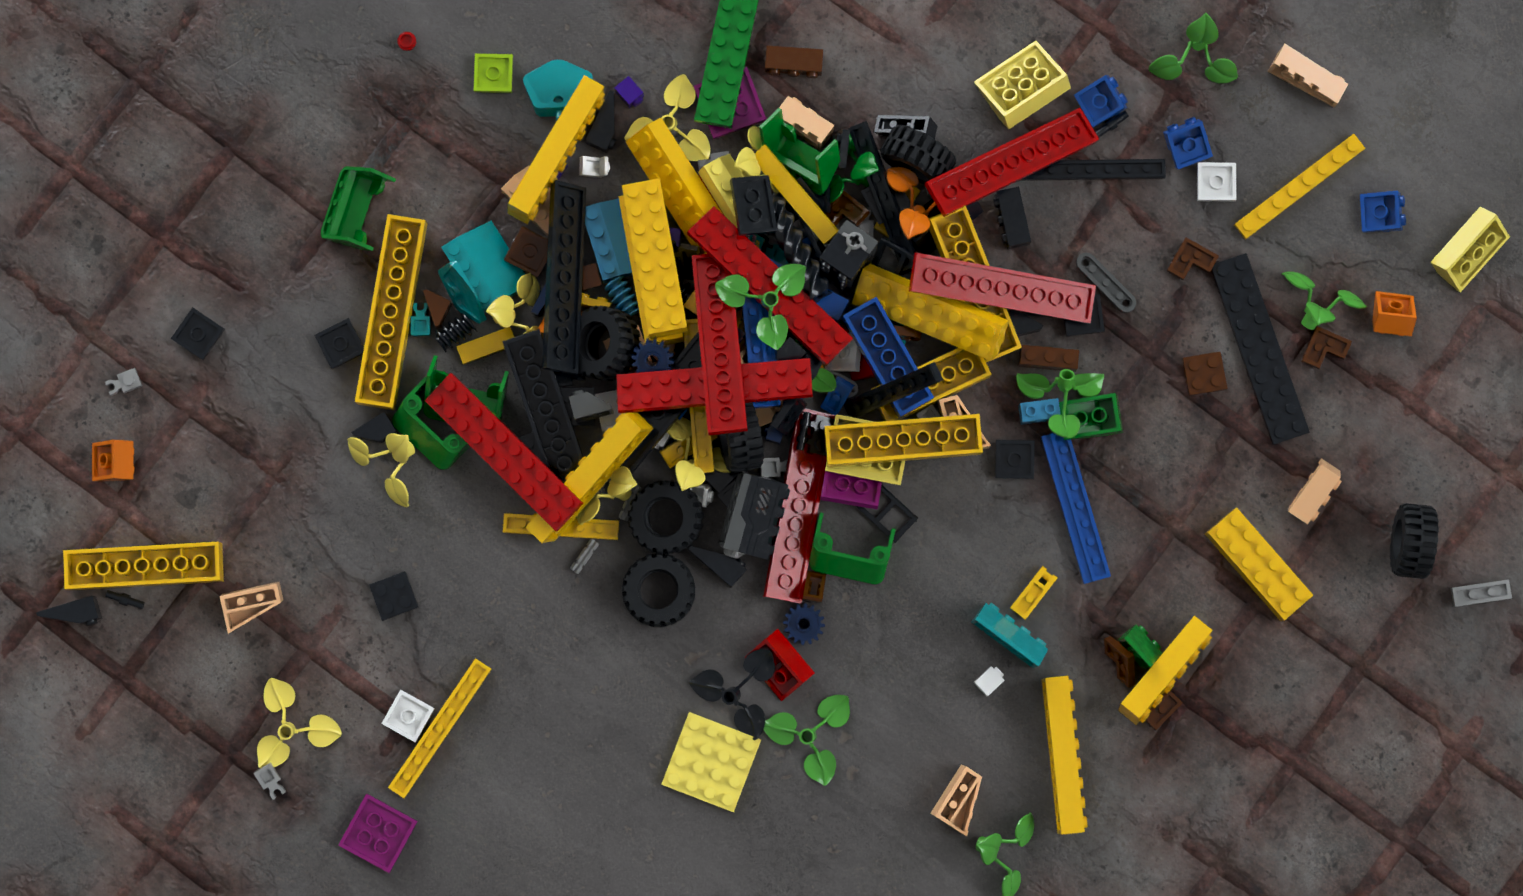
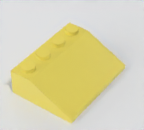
(1023, 84)
(883, 472)

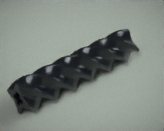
(796, 252)

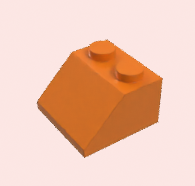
(1394, 314)
(112, 460)

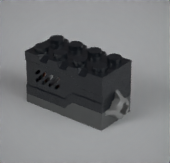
(847, 255)
(753, 516)

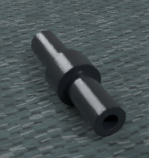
(1111, 124)
(124, 599)

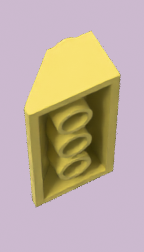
(717, 179)
(1470, 249)

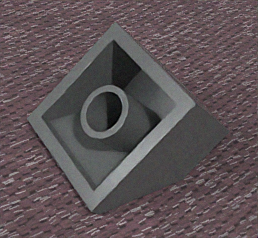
(588, 407)

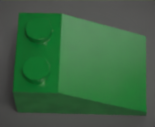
(1096, 415)
(1144, 650)

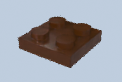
(528, 251)
(1204, 373)

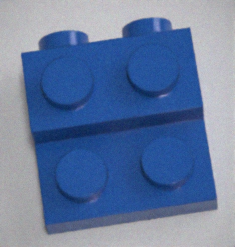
(1101, 100)
(1188, 142)
(1382, 211)

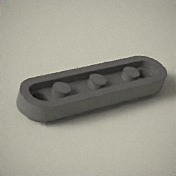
(1106, 282)

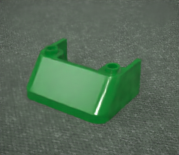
(797, 157)
(350, 205)
(492, 399)
(440, 453)
(846, 565)

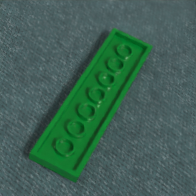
(726, 62)

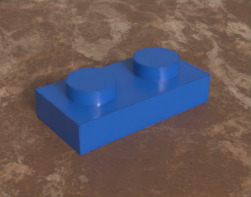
(835, 400)

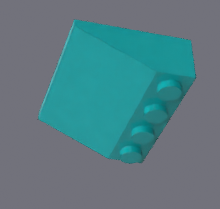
(483, 262)
(1010, 636)

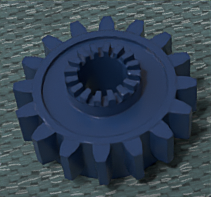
(652, 348)
(801, 634)

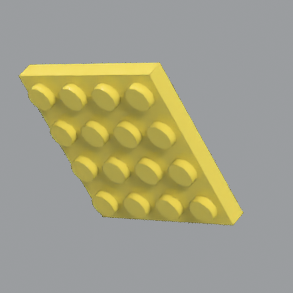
(711, 762)

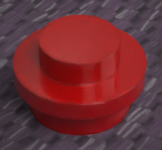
(406, 41)

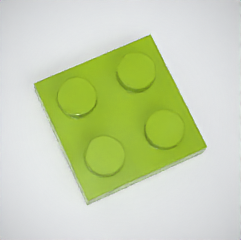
(493, 73)

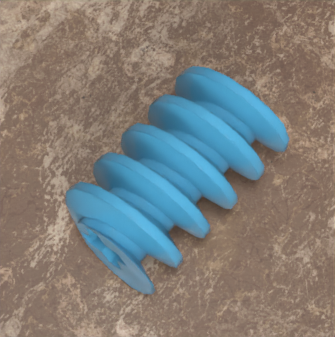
(621, 296)

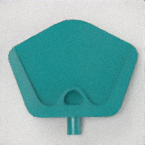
(553, 86)
(461, 291)

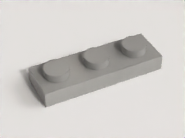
(1481, 593)

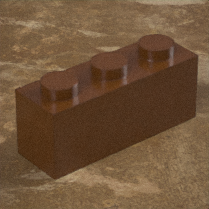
(794, 61)
(1048, 358)

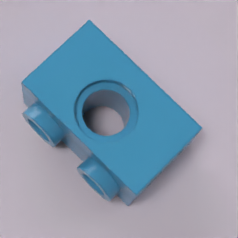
(1038, 411)

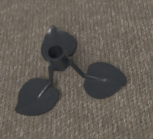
(709, 687)

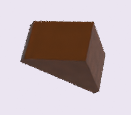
(438, 307)
(814, 587)

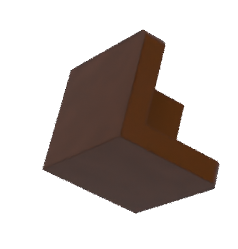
(590, 277)

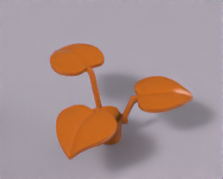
(915, 219)

